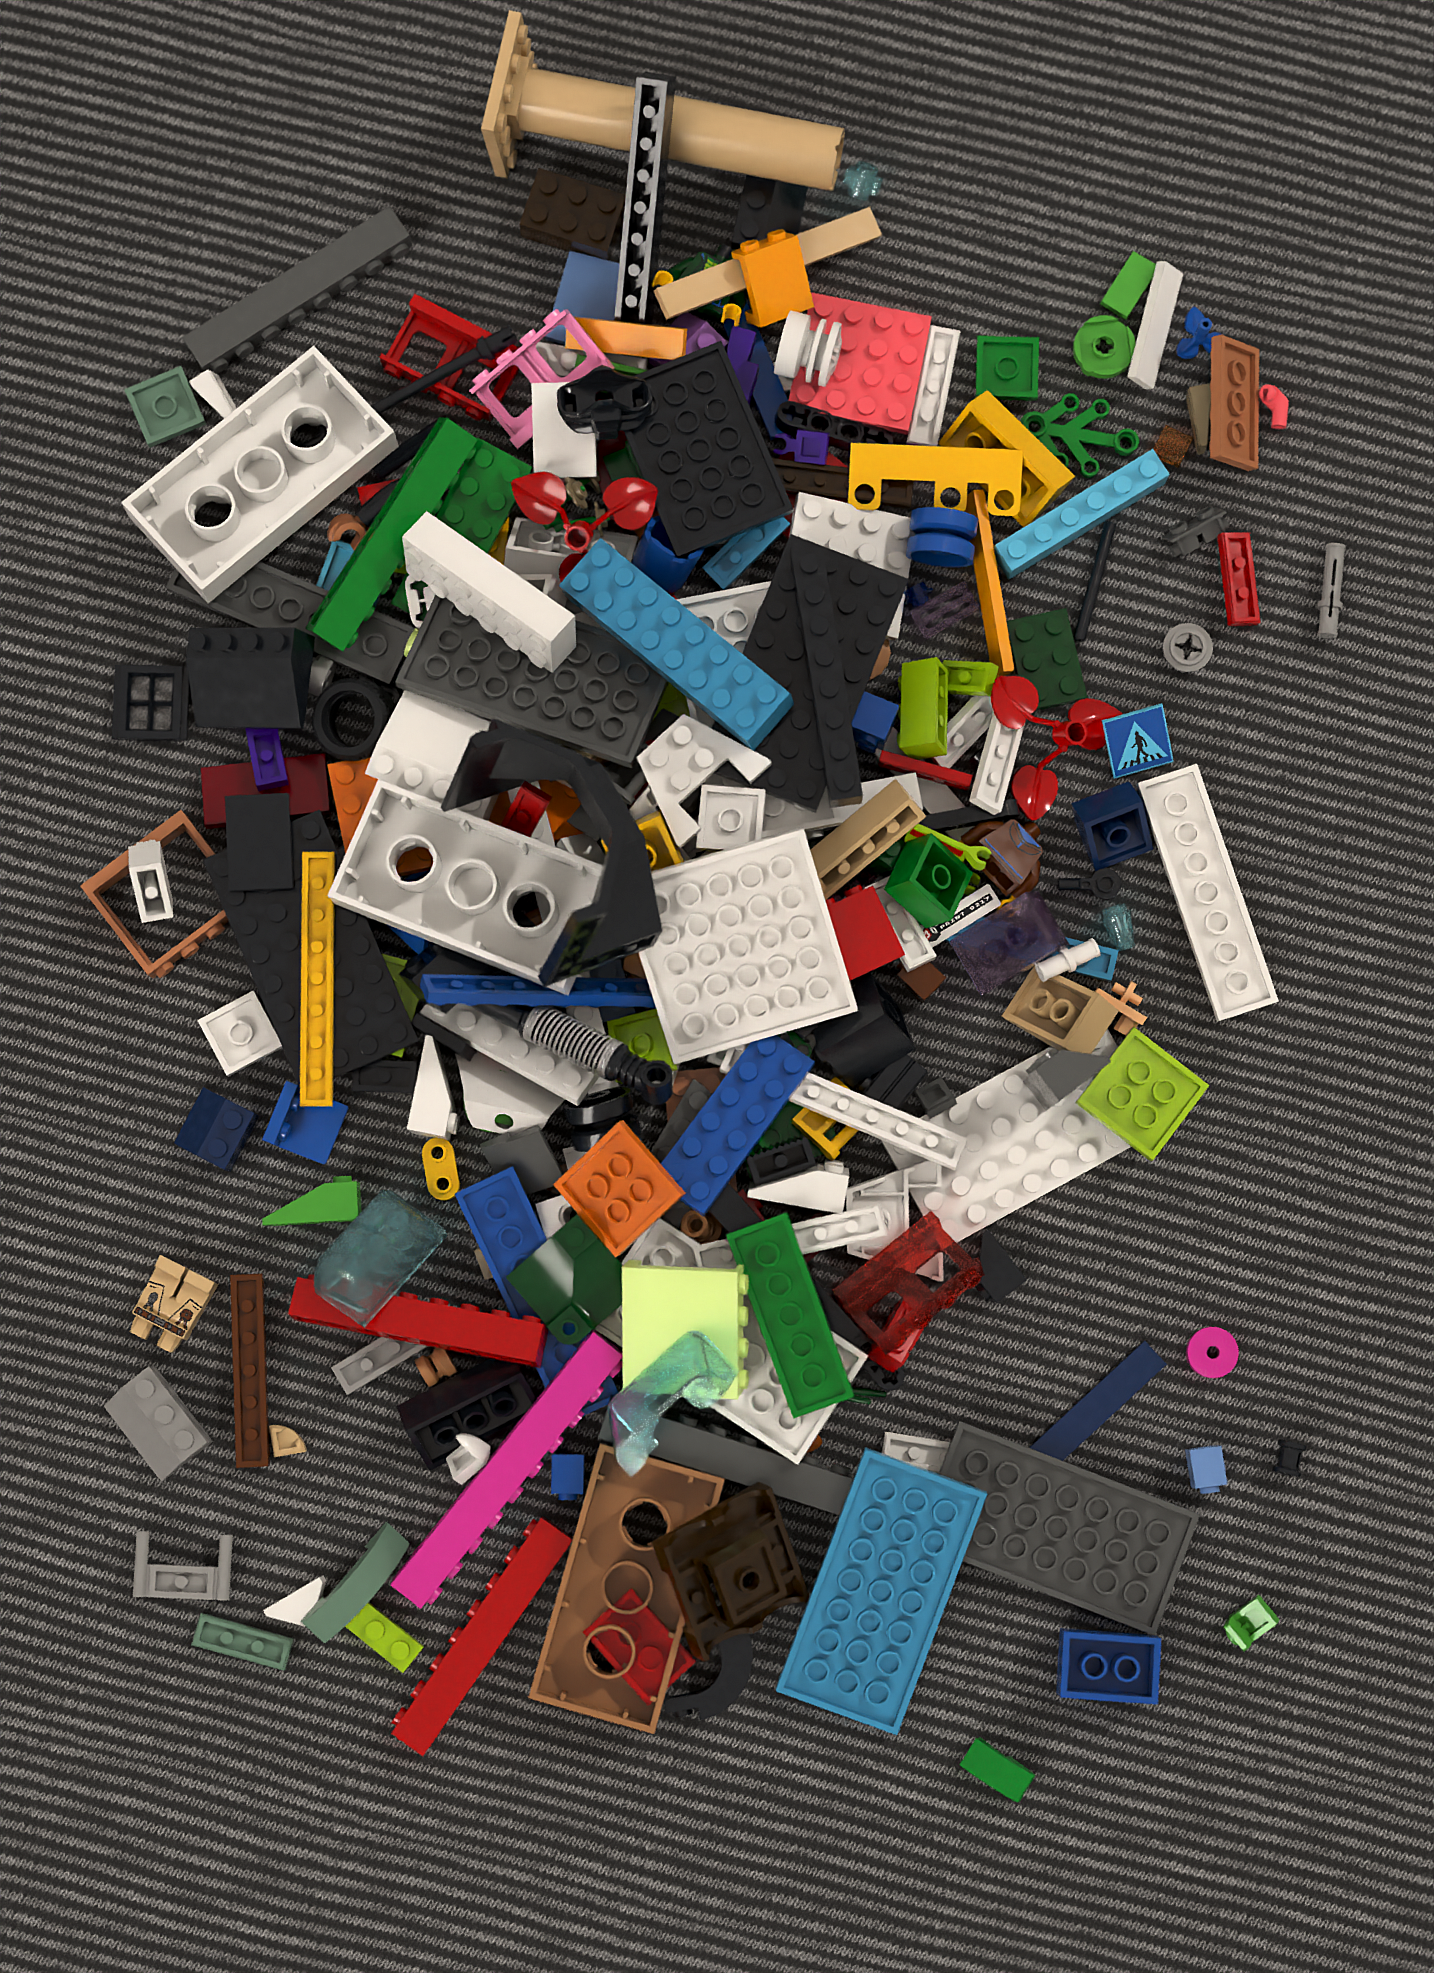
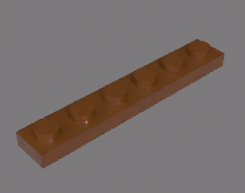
(249, 1370)

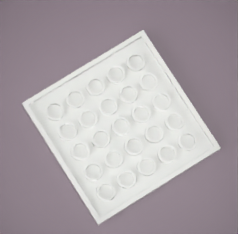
(744, 948)

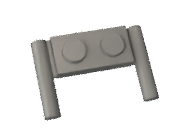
(182, 1580)

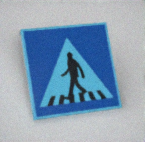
(1137, 741)

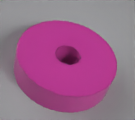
(1197, 1352)

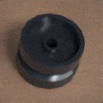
(599, 1114)

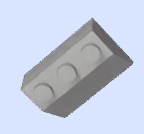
(157, 1422)

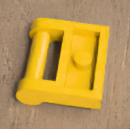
(816, 1125)

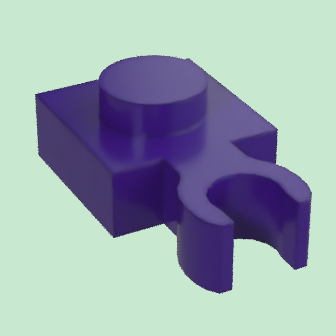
(808, 446)

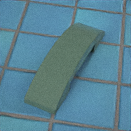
(358, 1585)

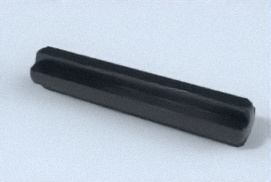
(403, 453)

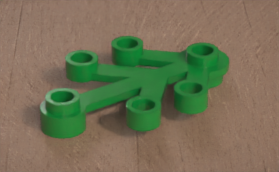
(1073, 434)

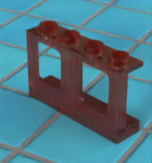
(895, 1271)

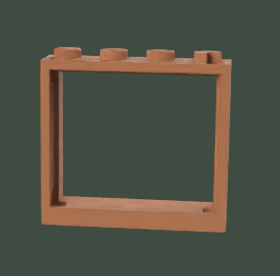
(120, 868)

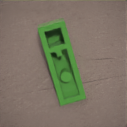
(324, 1204)

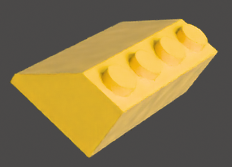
(991, 426)

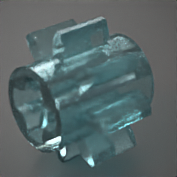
(862, 180)

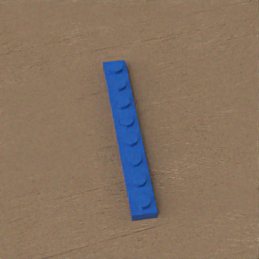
(520, 991)

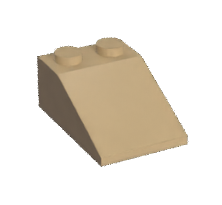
(1060, 1013)

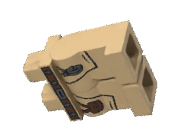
(168, 1309)

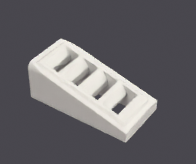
(214, 392)

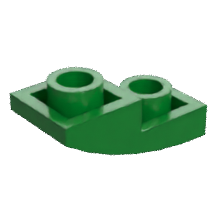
(997, 1770)

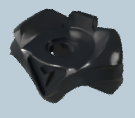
(604, 417)

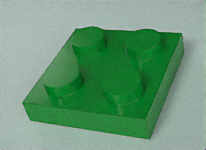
(1007, 367)

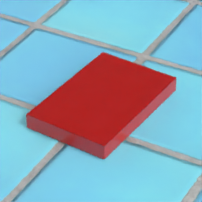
(650, 1642)

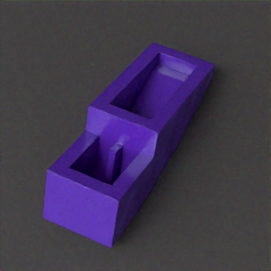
(739, 352)

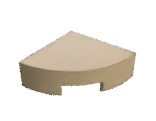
(285, 1441)

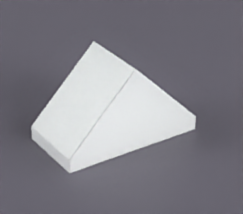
(298, 1604)

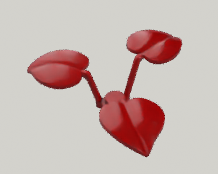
(543, 493)
(1013, 702)

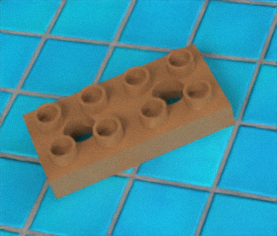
(601, 1570)

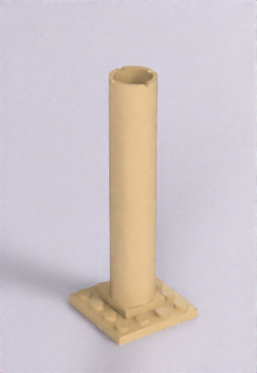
(602, 116)

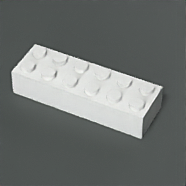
(489, 592)

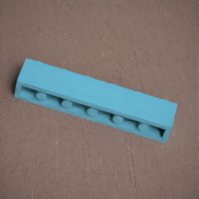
(1080, 514)

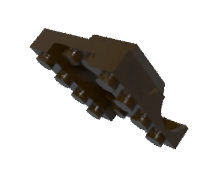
(732, 1540)

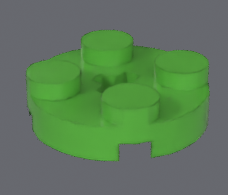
(1114, 333)

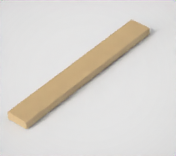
(728, 277)

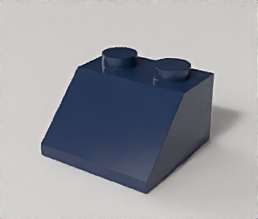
(1112, 825)
(216, 1129)

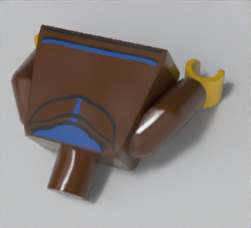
(1013, 855)

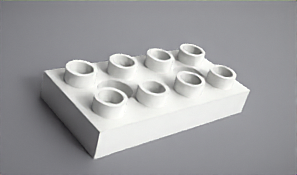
(260, 474)
(471, 885)

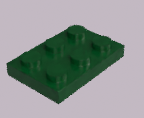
(1047, 657)

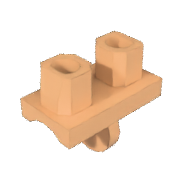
(1130, 1017)

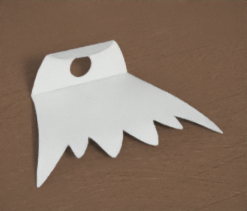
(497, 1092)

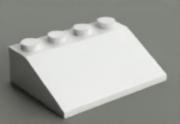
(425, 747)

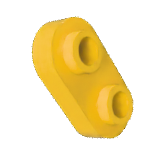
(440, 1168)

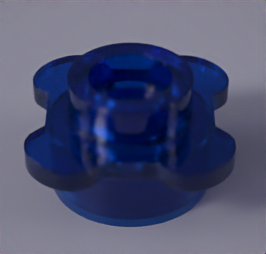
(917, 595)

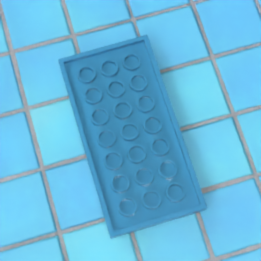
(881, 1591)

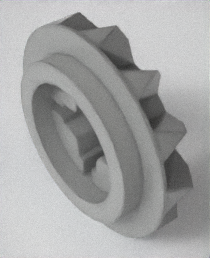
(1199, 640)

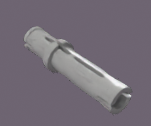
(1327, 624)

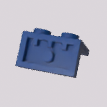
(304, 1130)

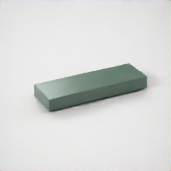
(243, 1641)

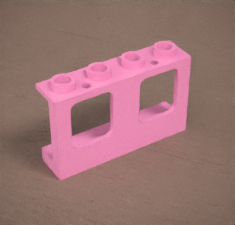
(536, 371)

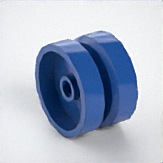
(942, 537)

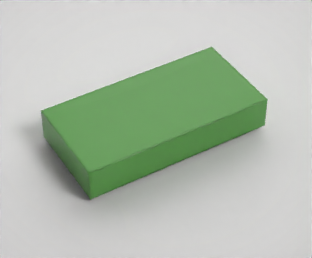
(1129, 285)

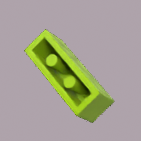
(923, 709)

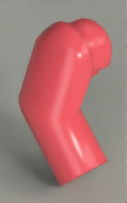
(1277, 403)

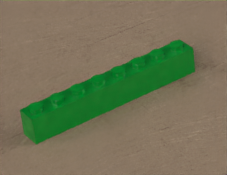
(381, 547)

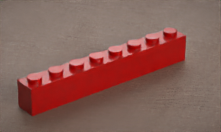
(432, 1325)
(482, 1635)

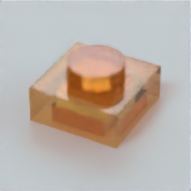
(1172, 445)

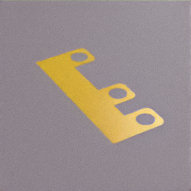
(944, 465)

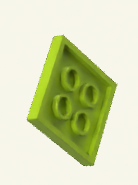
(1142, 1094)

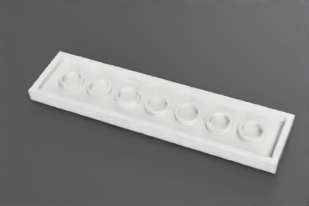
(1207, 892)

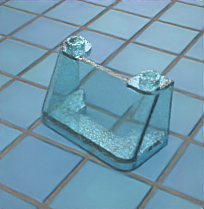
(686, 1368)

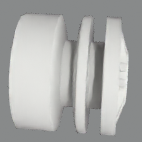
(808, 348)

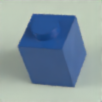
(568, 1475)

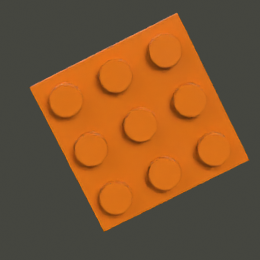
(619, 1188)

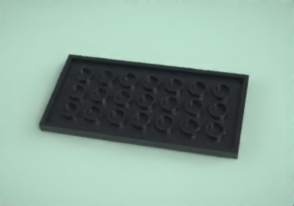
(863, 611)
(267, 926)

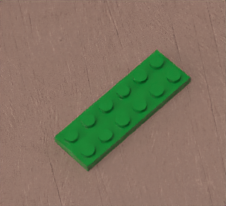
(476, 504)
(790, 1315)

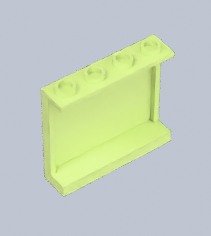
(670, 1301)

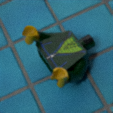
(720, 310)

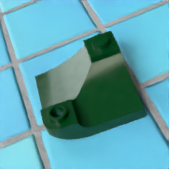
(571, 1281)

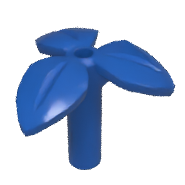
(1199, 327)

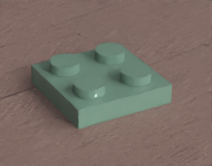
(165, 406)

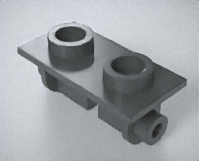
(1185, 534)

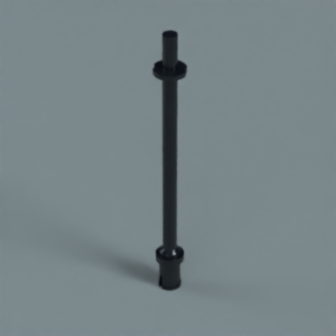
(484, 349)

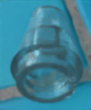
(1119, 925)

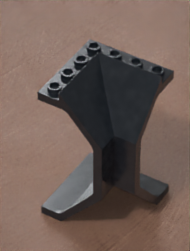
(624, 905)

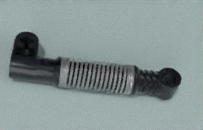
(609, 1056)

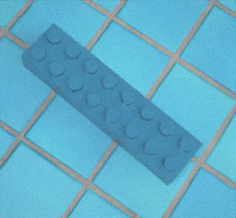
(677, 644)

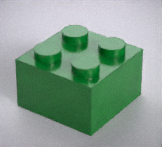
(928, 880)

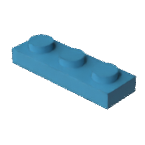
(743, 551)

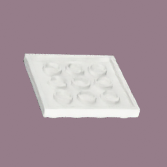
(861, 534)

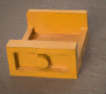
(774, 277)

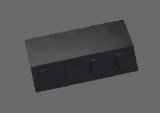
(768, 207)
(444, 961)
(475, 1402)

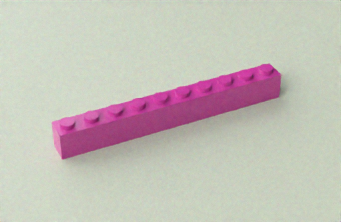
(507, 1468)

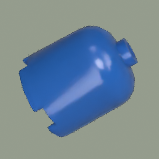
(657, 558)

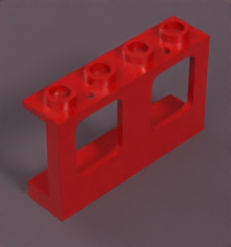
(459, 338)

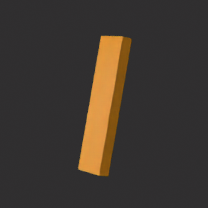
(632, 338)

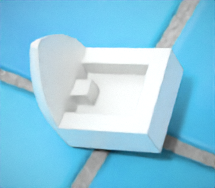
(468, 1457)

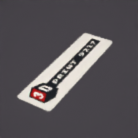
(968, 911)

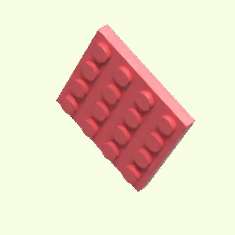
(875, 366)

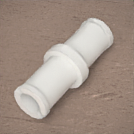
(1067, 960)

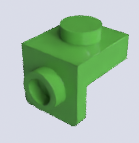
(1250, 1622)

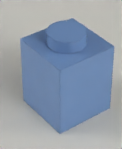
(1206, 1468)

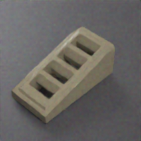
(1199, 408)

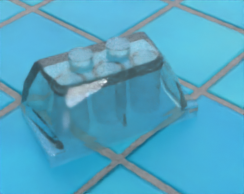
(375, 1256)

